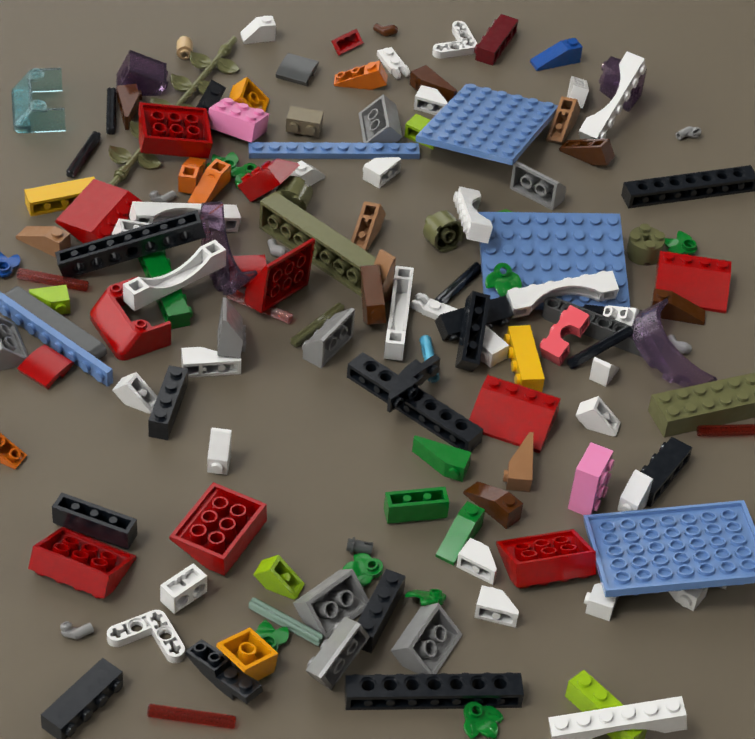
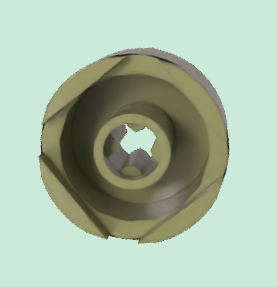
(296, 191)
(443, 231)
(645, 244)

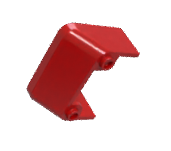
(121, 335)

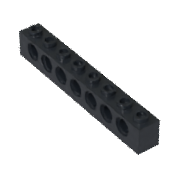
(688, 186)
(130, 244)
(422, 408)
(416, 691)

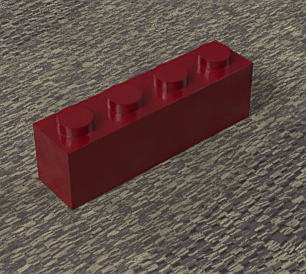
(496, 39)

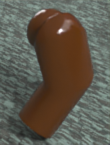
(386, 30)

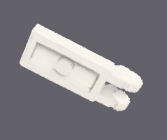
(393, 62)
(429, 307)

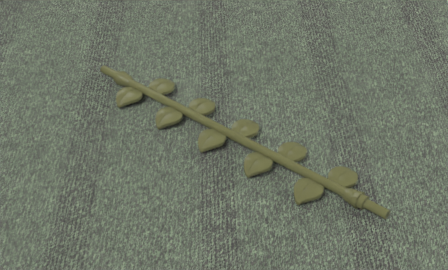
(182, 84)

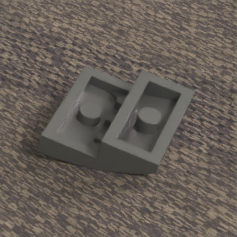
(297, 69)

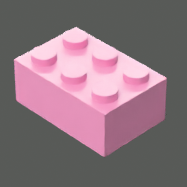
(238, 119)
(591, 479)

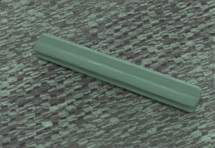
(286, 621)

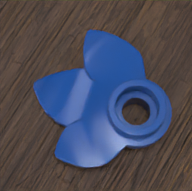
(8, 264)

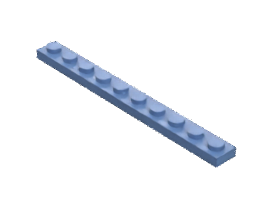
(327, 150)
(56, 340)

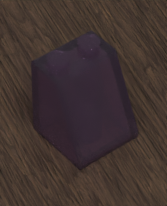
(145, 72)
(610, 82)

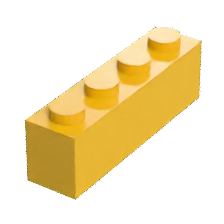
(54, 196)
(524, 357)

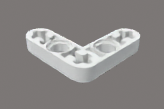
(461, 46)
(149, 627)

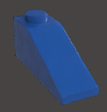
(560, 54)

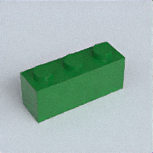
(416, 505)

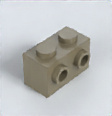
(304, 121)

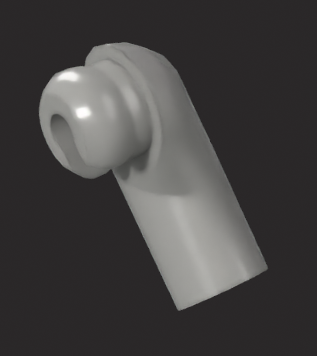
(692, 132)
(155, 197)
(276, 250)
(682, 347)
(76, 633)

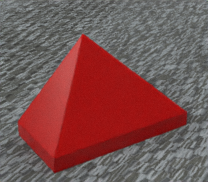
(347, 42)

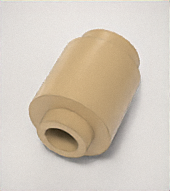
(184, 47)

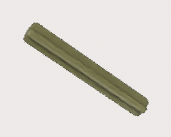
(309, 330)

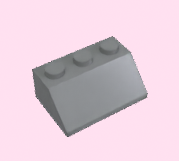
(380, 122)
(537, 186)
(231, 332)
(329, 338)
(11, 345)
(332, 601)
(427, 640)
(337, 652)

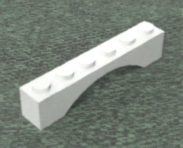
(597, 125)
(158, 211)
(474, 224)
(205, 261)
(594, 286)
(398, 313)
(656, 715)

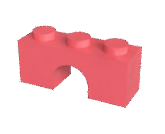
(571, 322)

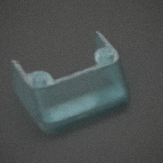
(33, 115)

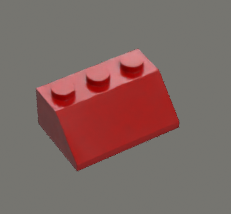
(266, 178)

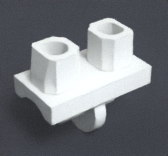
(621, 314)

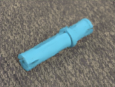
(428, 351)

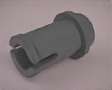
(359, 546)

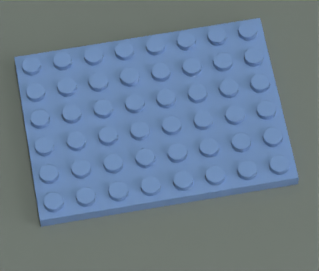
(488, 124)
(554, 248)
(673, 548)

